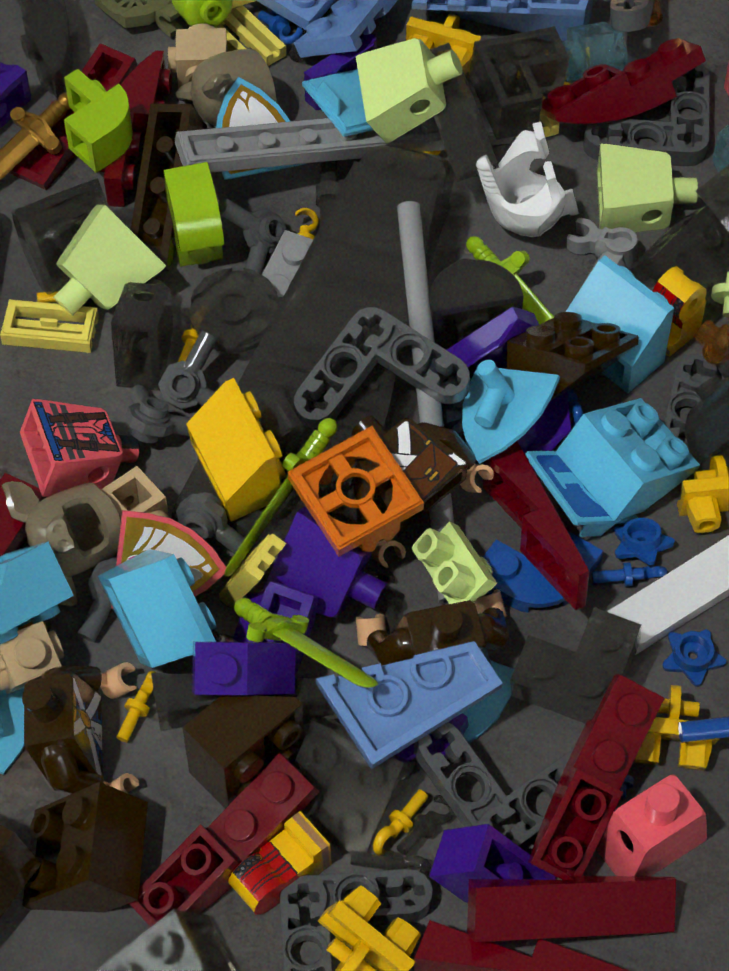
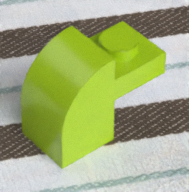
(100, 122)
(194, 214)

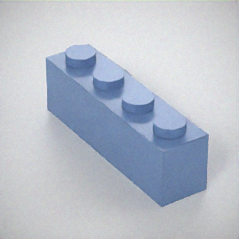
(516, 14)

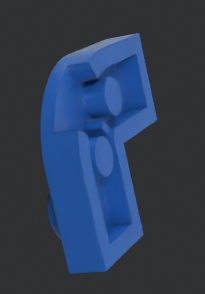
(522, 583)

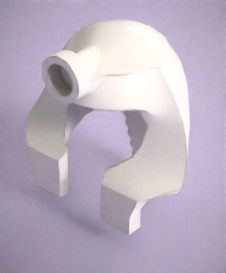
(520, 197)

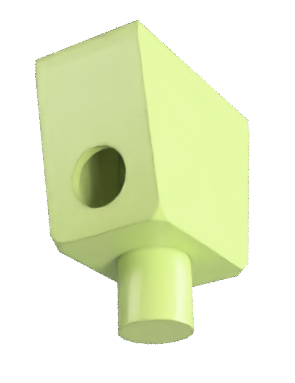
(404, 85)
(639, 188)
(102, 261)

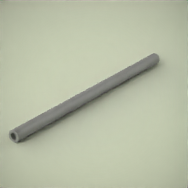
(421, 321)

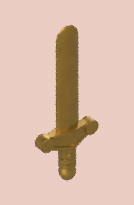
(34, 131)

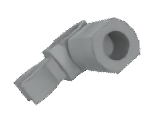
(617, 243)

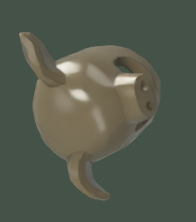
(217, 75)
(75, 522)

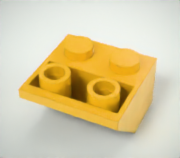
(236, 450)

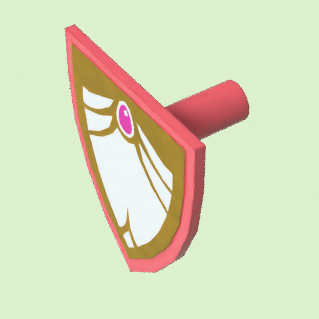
(149, 531)

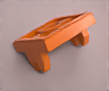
(340, 460)

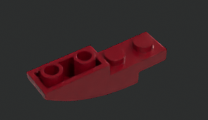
(143, 87)
(614, 94)
(593, 779)
(203, 863)

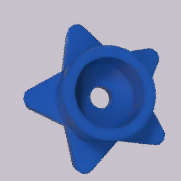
(638, 530)
(697, 643)

